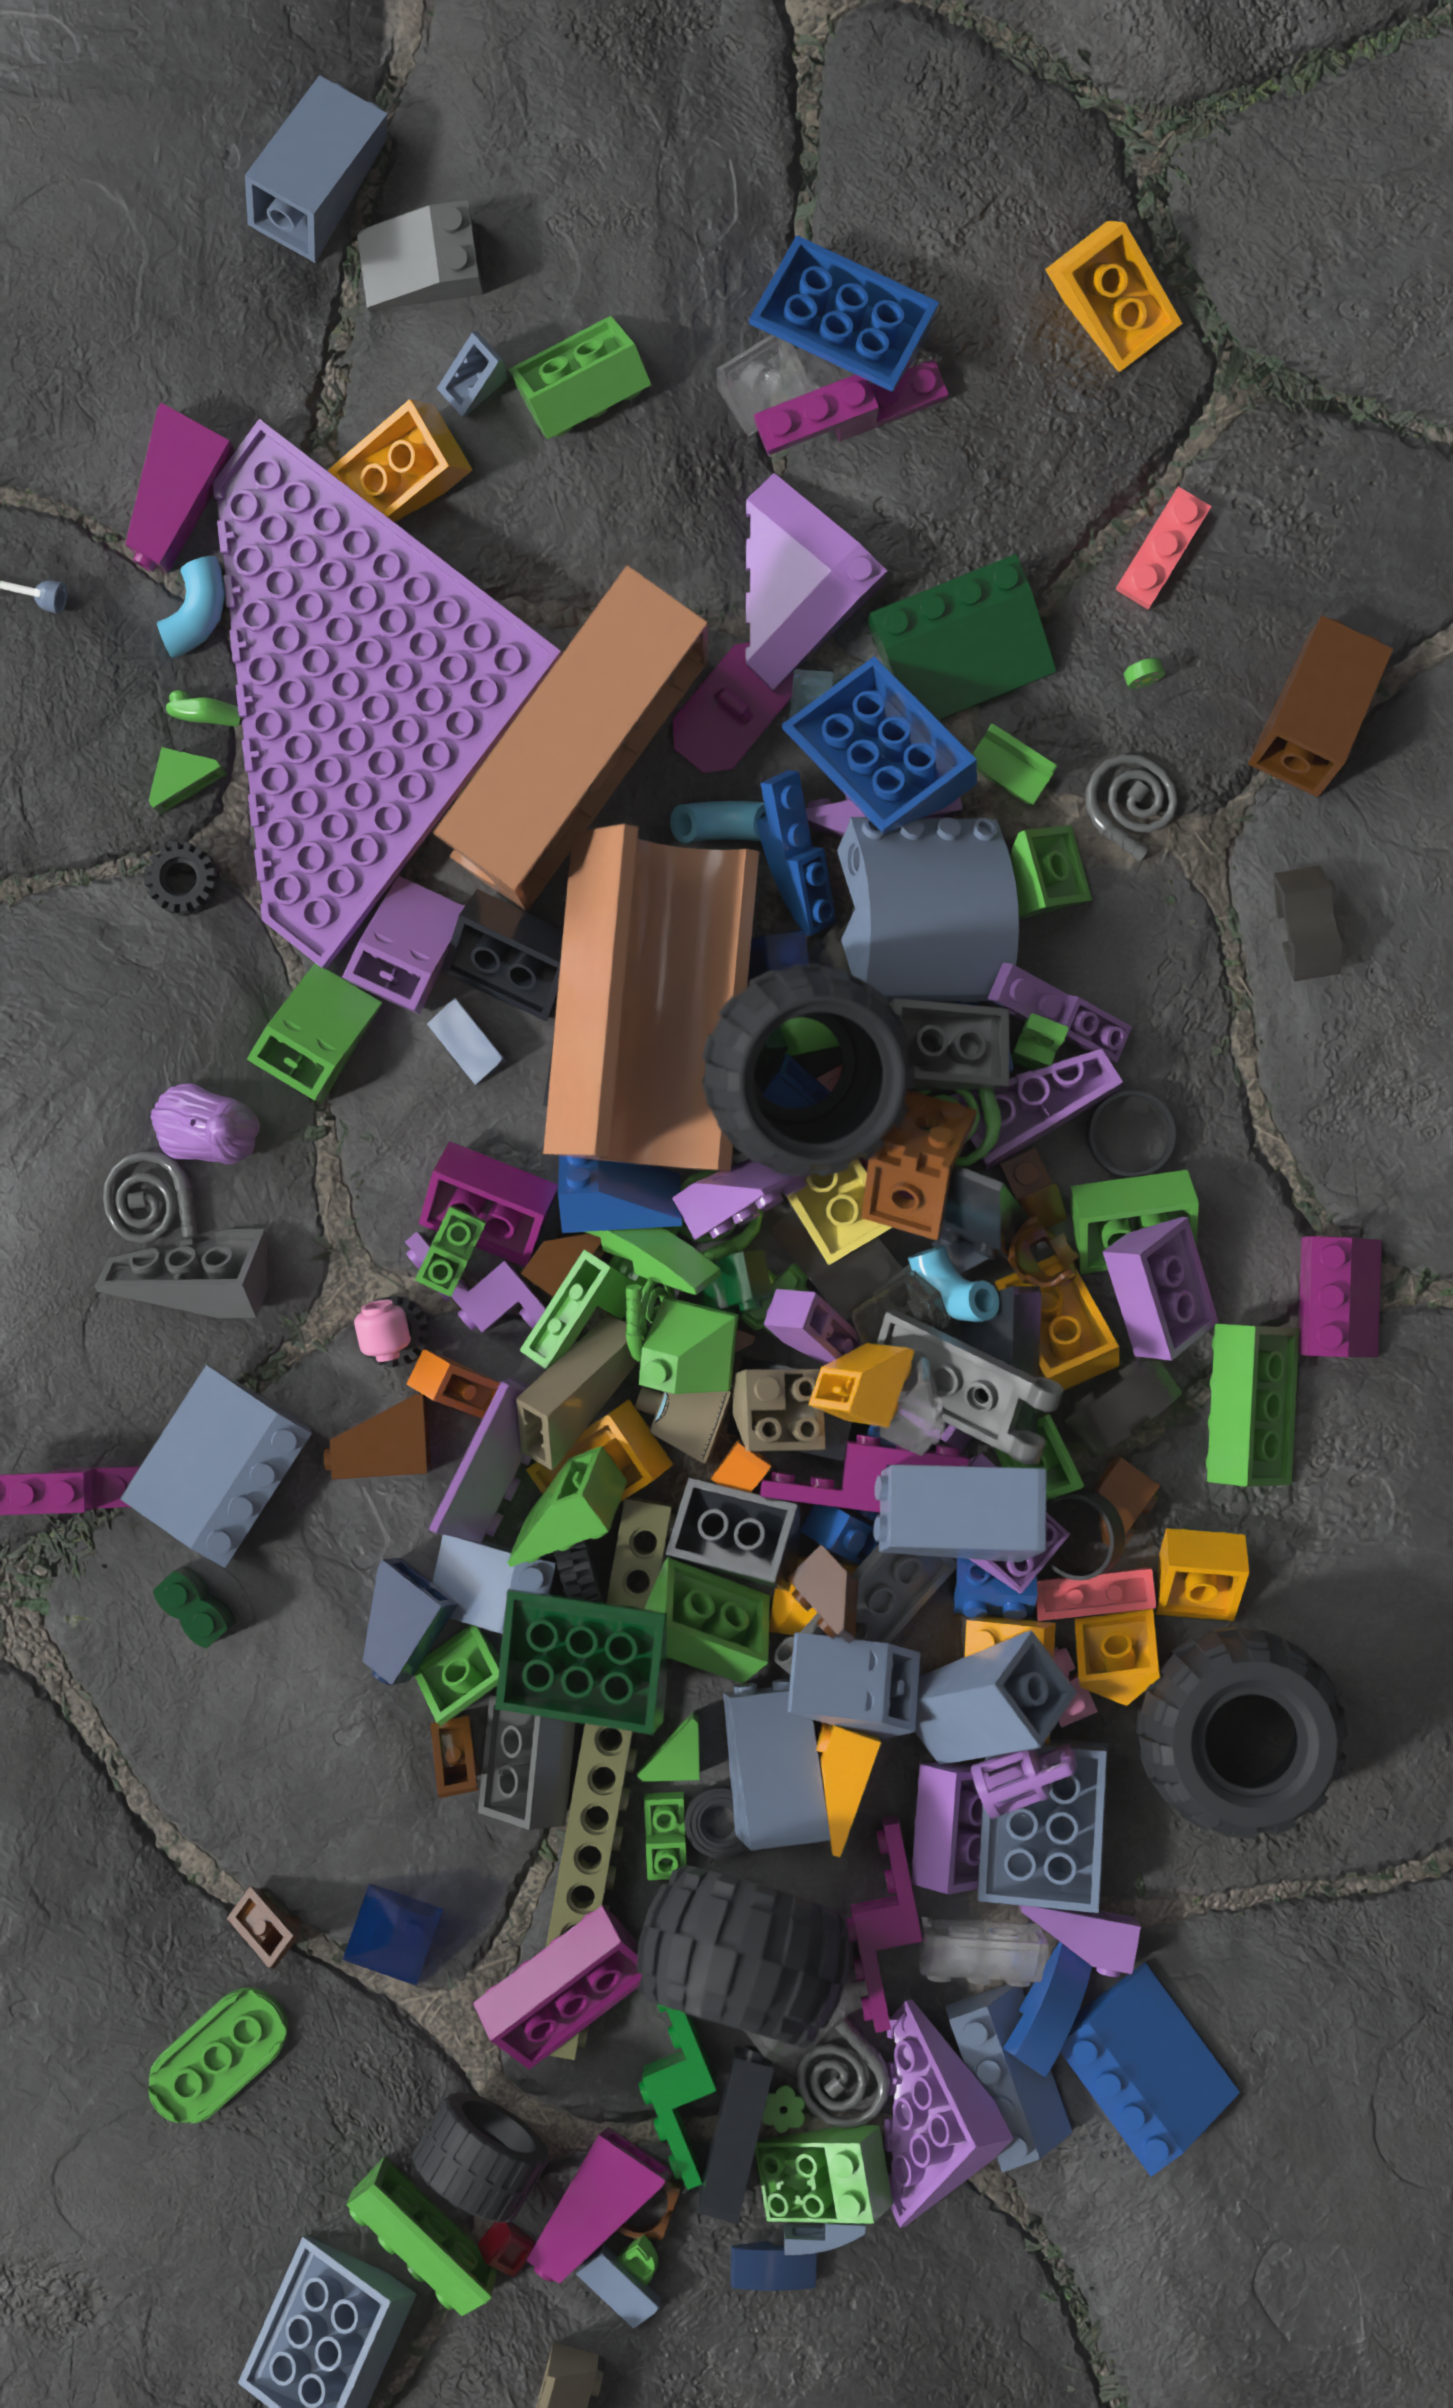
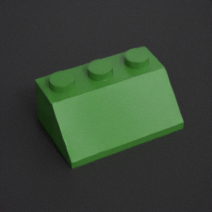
(580, 377)
(1115, 1207)
(712, 1621)

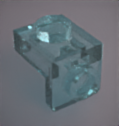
(807, 687)

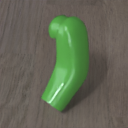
(202, 709)

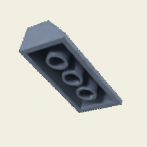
(1022, 2095)

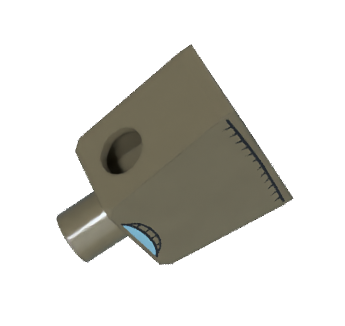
(687, 1420)

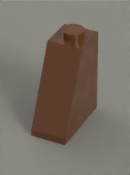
(385, 1444)

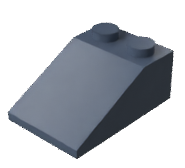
(479, 1579)

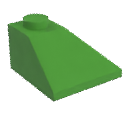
(1048, 871)
(689, 1349)

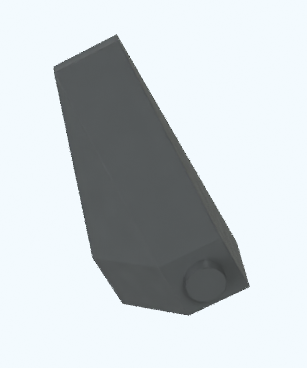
(207, 1278)

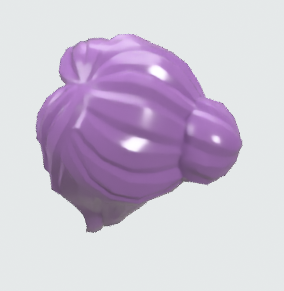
(203, 1125)

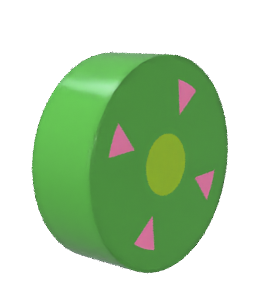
(1144, 673)

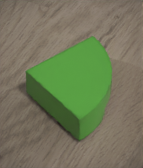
(640, 2259)

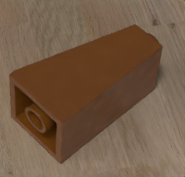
(1321, 706)

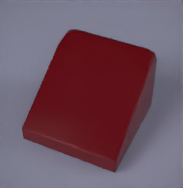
(506, 2247)

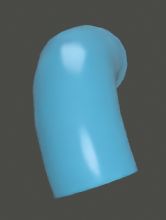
(200, 609)
(717, 821)
(961, 1298)

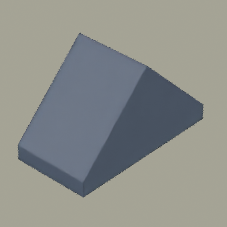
(473, 375)

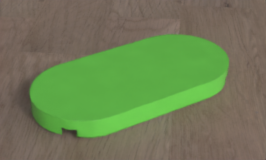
(217, 2055)

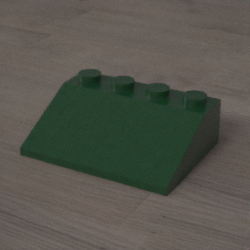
(965, 639)
(583, 1661)

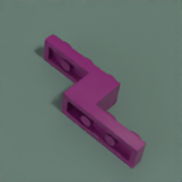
(849, 407)
(862, 1466)
(64, 1490)
(884, 1923)

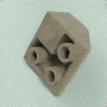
(776, 1411)

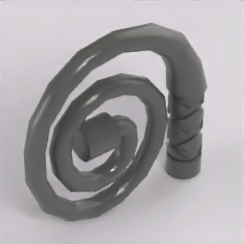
(1136, 794)
(141, 1199)
(837, 2084)

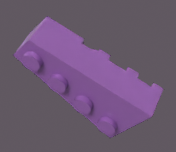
(1044, 1101)

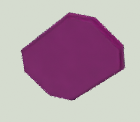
(727, 714)

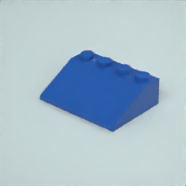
(845, 313)
(883, 748)
(1147, 2068)

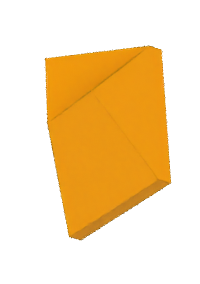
(1117, 1654)

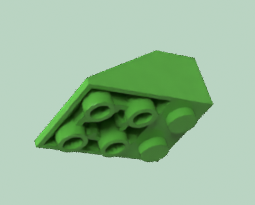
(315, 1032)
(572, 1508)
(825, 2176)

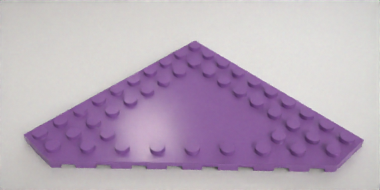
(359, 688)

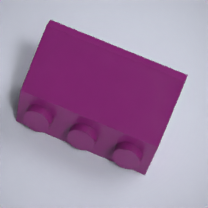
(502, 1195)
(1339, 1296)

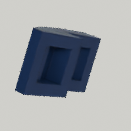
(767, 2268)

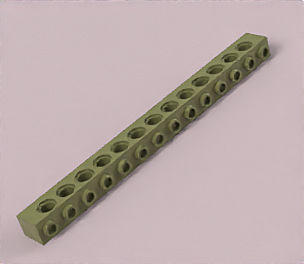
(567, 1910)

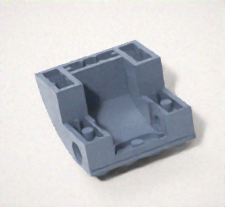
(930, 907)

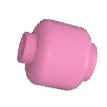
(382, 1330)

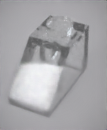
(919, 1412)

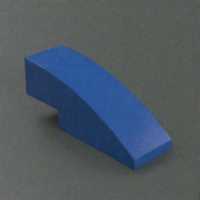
(1050, 2010)

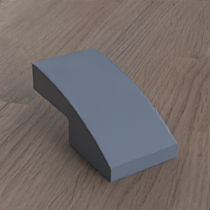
(815, 2238)

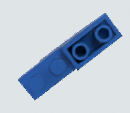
(794, 864)

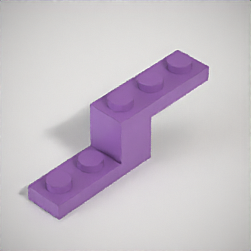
(491, 1296)

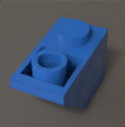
(840, 1532)

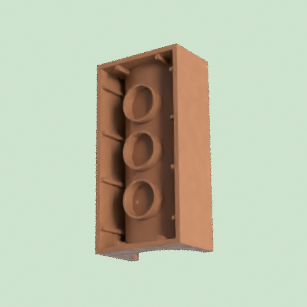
(576, 738)
(644, 970)

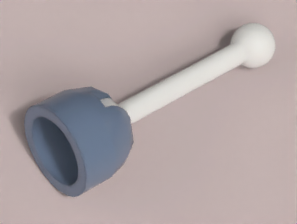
(49, 594)

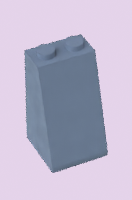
(314, 167)
(962, 1512)
(992, 1701)
(773, 1769)

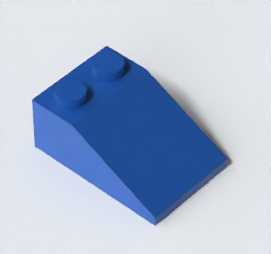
(615, 1195)

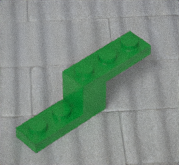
(673, 2083)

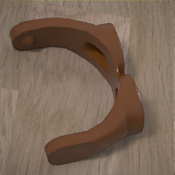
(658, 2228)

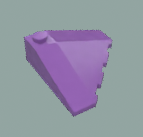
(802, 579)
(941, 2119)

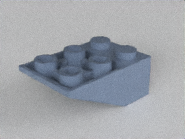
(854, 1684)

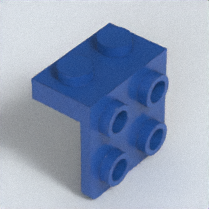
(983, 1594)

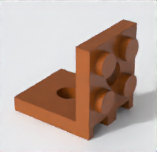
(918, 1164)

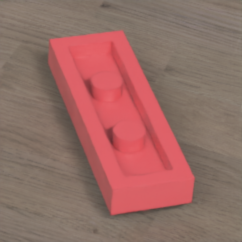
(1163, 547)
(1103, 1594)

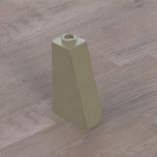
(572, 1392)

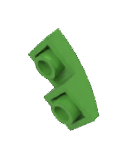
(450, 1250)
(664, 1834)

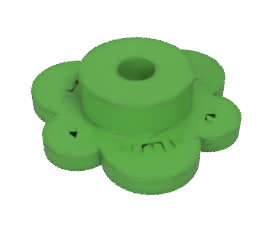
(782, 2119)

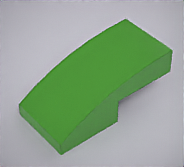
(1038, 1043)

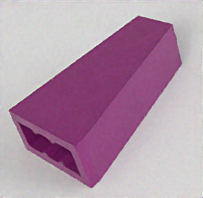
(173, 487)
(601, 2197)

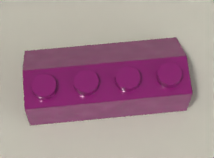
(561, 1988)

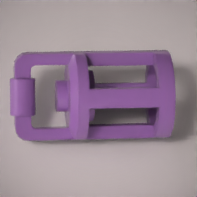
(1037, 1778)

